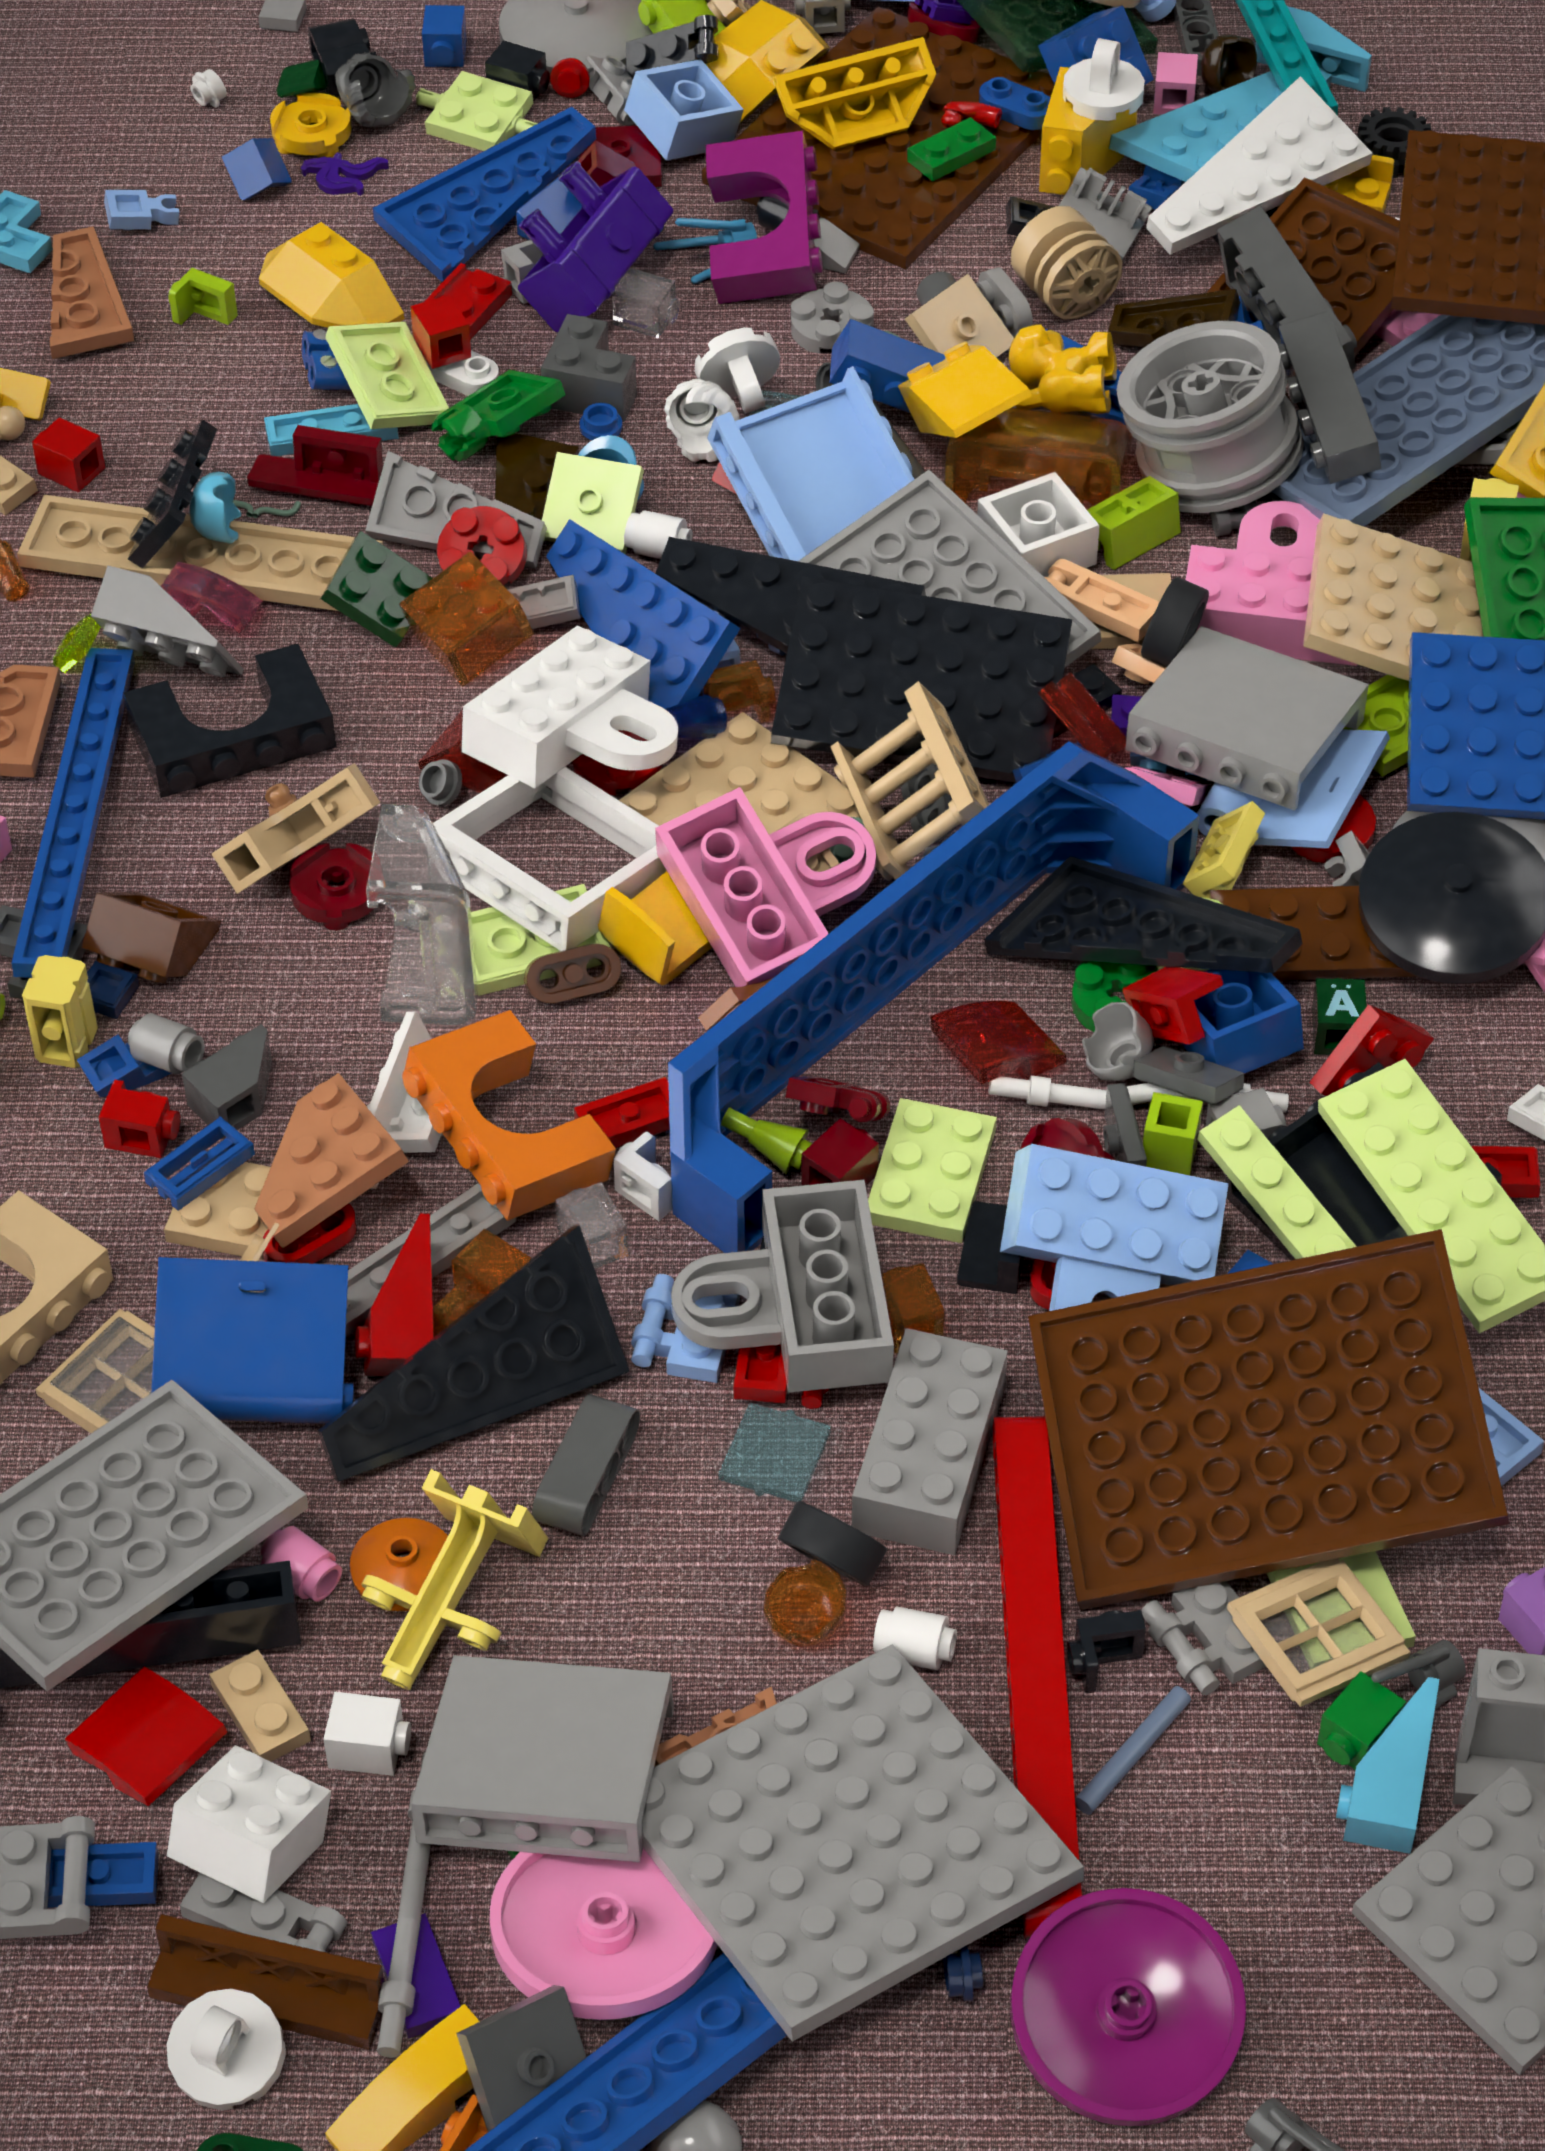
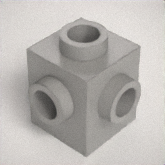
(824, 15)

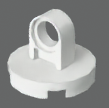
(1103, 84)
(740, 365)
(226, 2049)

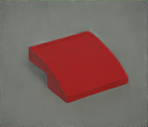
(146, 1736)

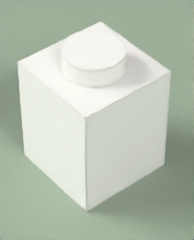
(365, 1734)

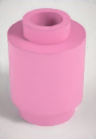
(312, 1565)

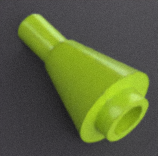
(775, 1141)

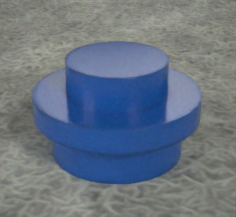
(599, 421)

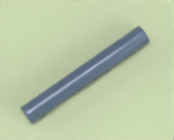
(1132, 1750)

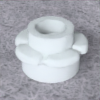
(208, 88)

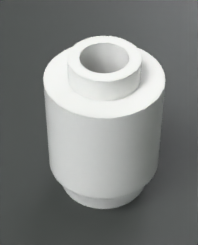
(650, 532)
(918, 1635)

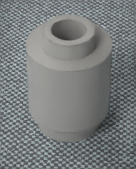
(165, 1043)

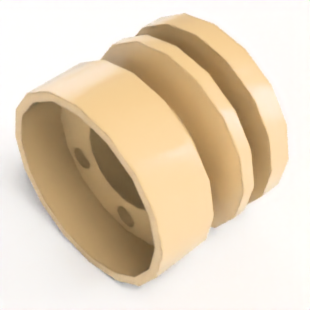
(1066, 262)

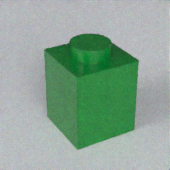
(1357, 1720)

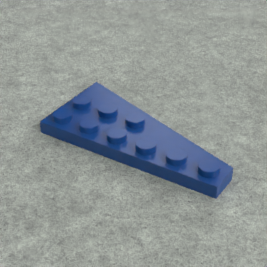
(466, 205)
(643, 614)

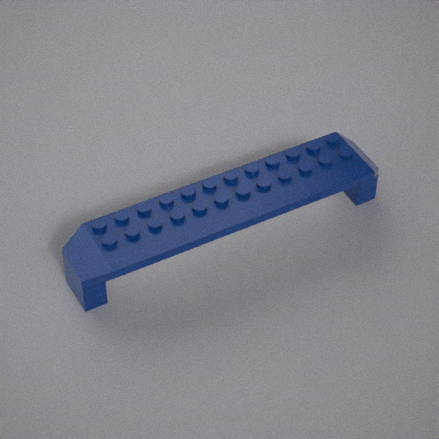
(1058, 810)

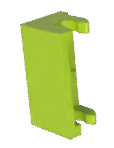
(1136, 520)

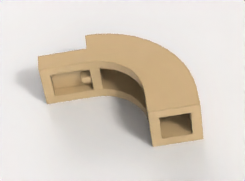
(295, 828)

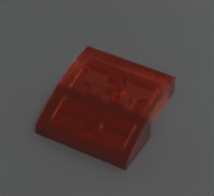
(1084, 717)
(996, 1040)

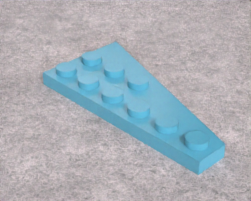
(1194, 133)

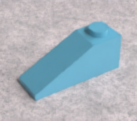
(1331, 51)
(1390, 1779)

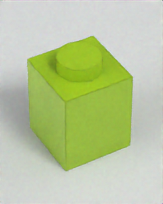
(1172, 1133)

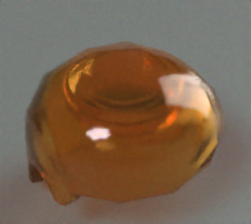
(806, 1604)

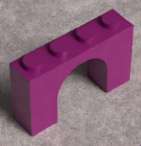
(787, 256)

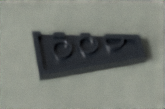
(167, 503)

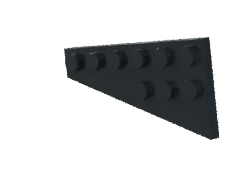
(753, 586)
(1120, 918)
(510, 1352)

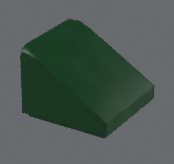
(301, 79)

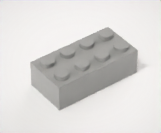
(929, 1441)

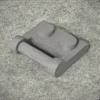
(26, 1878)

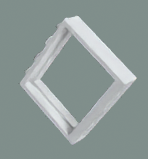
(520, 895)

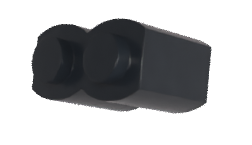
(334, 45)

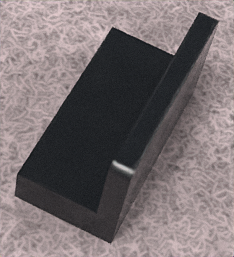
(981, 1260)

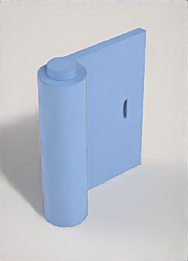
(1323, 797)

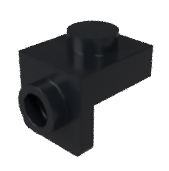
(1105, 1639)

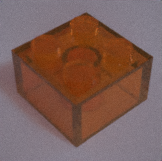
(466, 618)

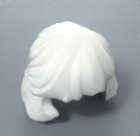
(691, 415)

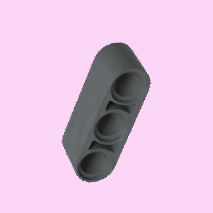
(586, 1464)

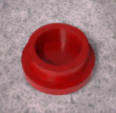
(570, 77)

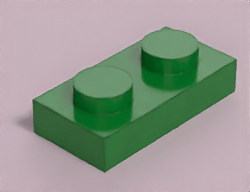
(951, 149)

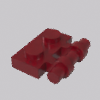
(828, 1095)

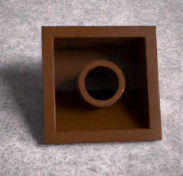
(147, 934)

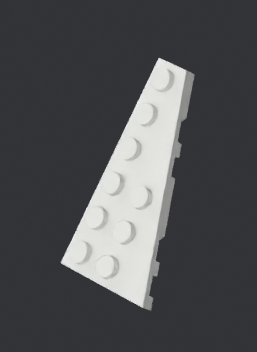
(1261, 167)

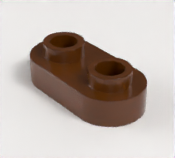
(571, 973)

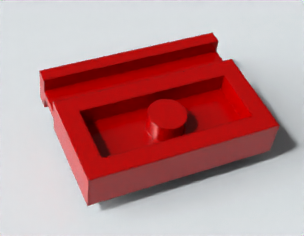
(475, 294)

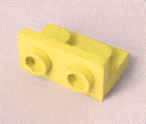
(1224, 851)

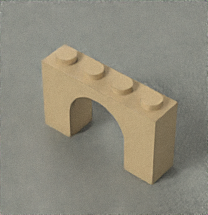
(65, 1272)

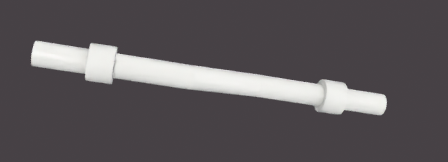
(1040, 1091)

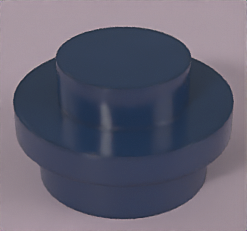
(962, 1973)

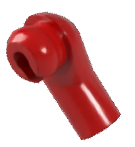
(961, 110)

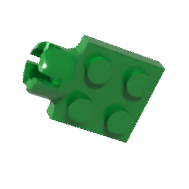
(495, 411)

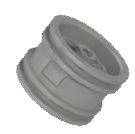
(1212, 414)

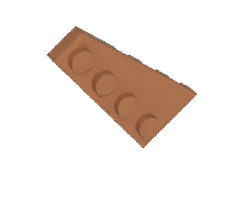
(84, 297)

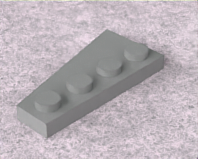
(417, 504)

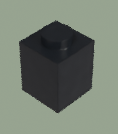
(519, 67)

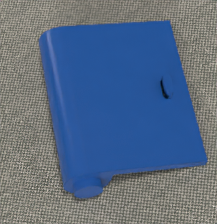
(253, 1351)

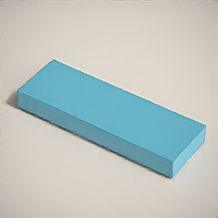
(341, 418)

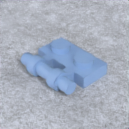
(683, 1355)

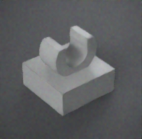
(1351, 862)

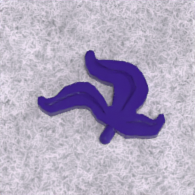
(330, 168)

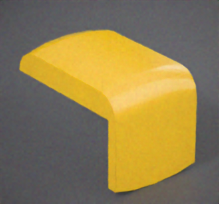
(653, 929)

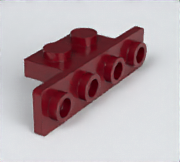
(324, 466)

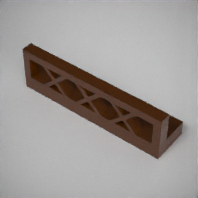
(303, 1987)

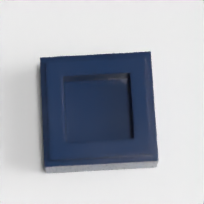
(111, 988)

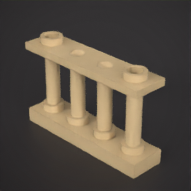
(953, 777)

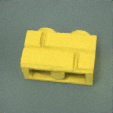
(59, 1010)

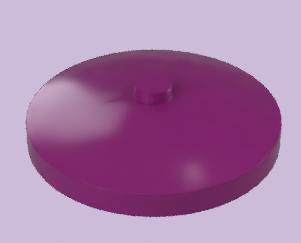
(1127, 2007)

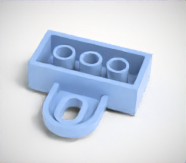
(1111, 1223)

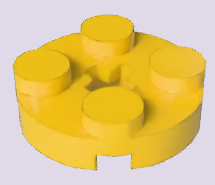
(293, 130)

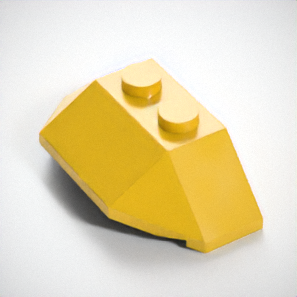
(761, 46)
(859, 94)
(329, 280)

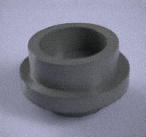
(440, 782)

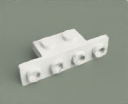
(392, 1105)

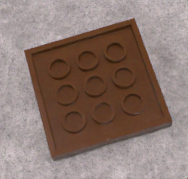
(1344, 252)

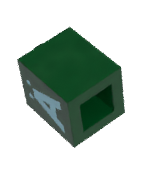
(1335, 1010)

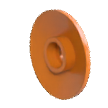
(377, 1549)

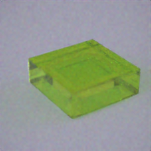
(76, 643)

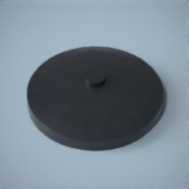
(1454, 897)

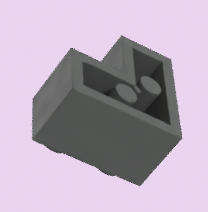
(589, 369)

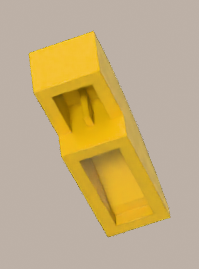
(410, 2093)

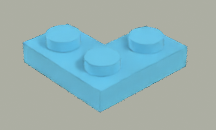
(19, 245)

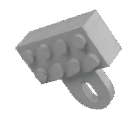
(808, 1290)

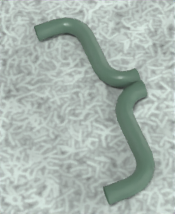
(250, 511)

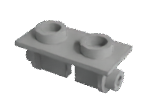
(611, 85)

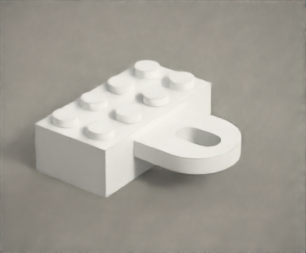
(569, 705)

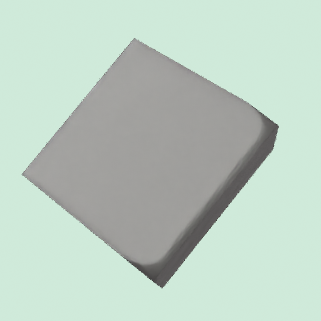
(835, 247)

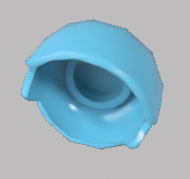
(213, 507)

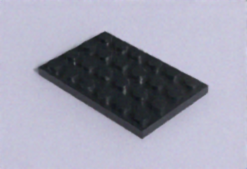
(865, 646)

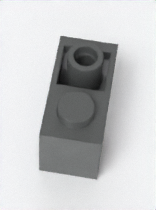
(231, 1080)

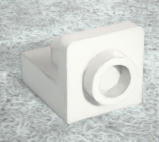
(641, 1179)

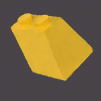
(1075, 142)

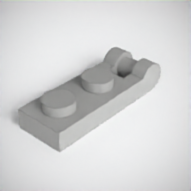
(275, 1919)

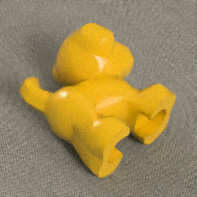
(1060, 377)

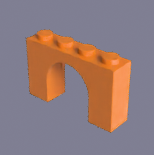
(513, 1168)

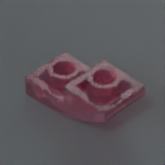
(200, 587)

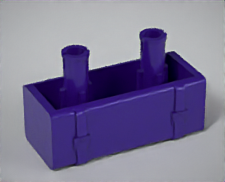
(595, 247)

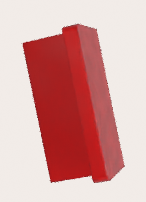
(1168, 1001)

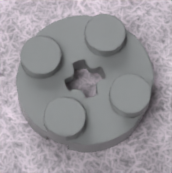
(815, 314)

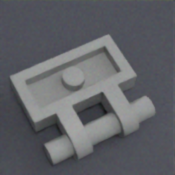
(1204, 1614)

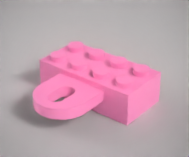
(1262, 587)
(755, 887)

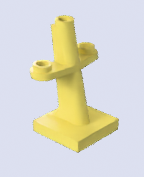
(475, 1527)

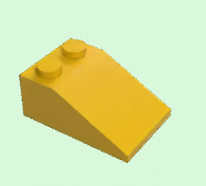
(961, 391)

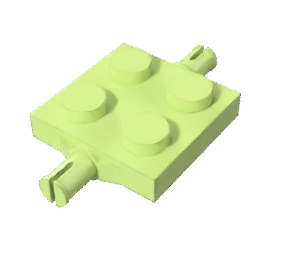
(477, 111)

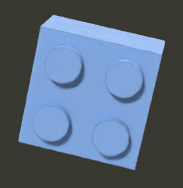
(682, 108)

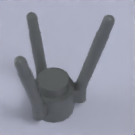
(1437, 1661)
(1279, 2129)

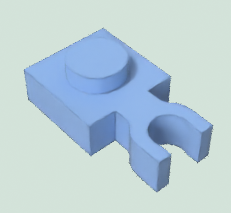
(136, 211)

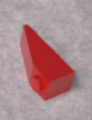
(403, 1308)

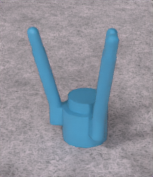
(732, 232)

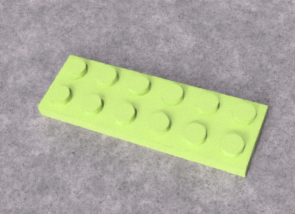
(1436, 1183)

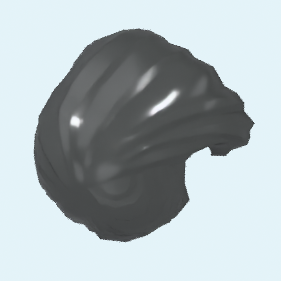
(374, 90)

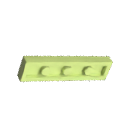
(1272, 1186)

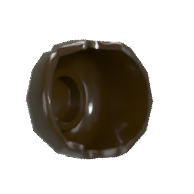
(1228, 62)

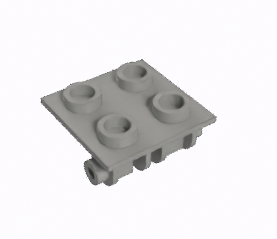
(1111, 218)

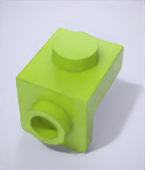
(203, 295)

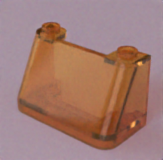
(1034, 443)

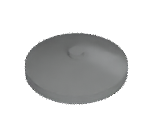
(572, 28)

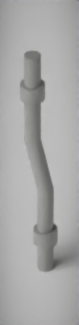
(397, 1993)

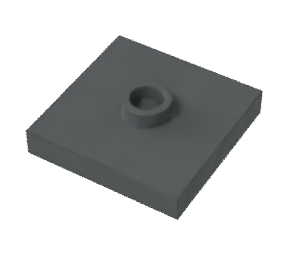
(520, 2052)

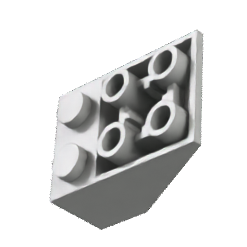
(148, 619)

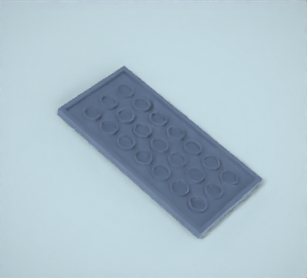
(1429, 408)

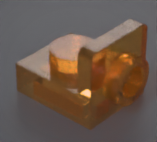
(742, 687)

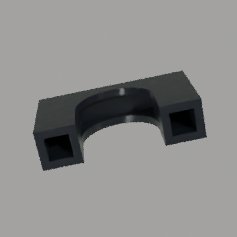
(190, 756)

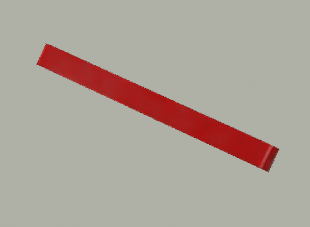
(1034, 1635)

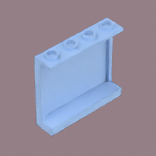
(811, 465)

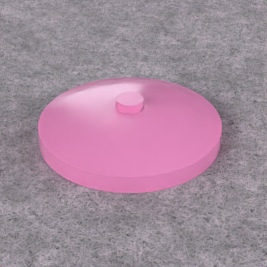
(599, 1930)

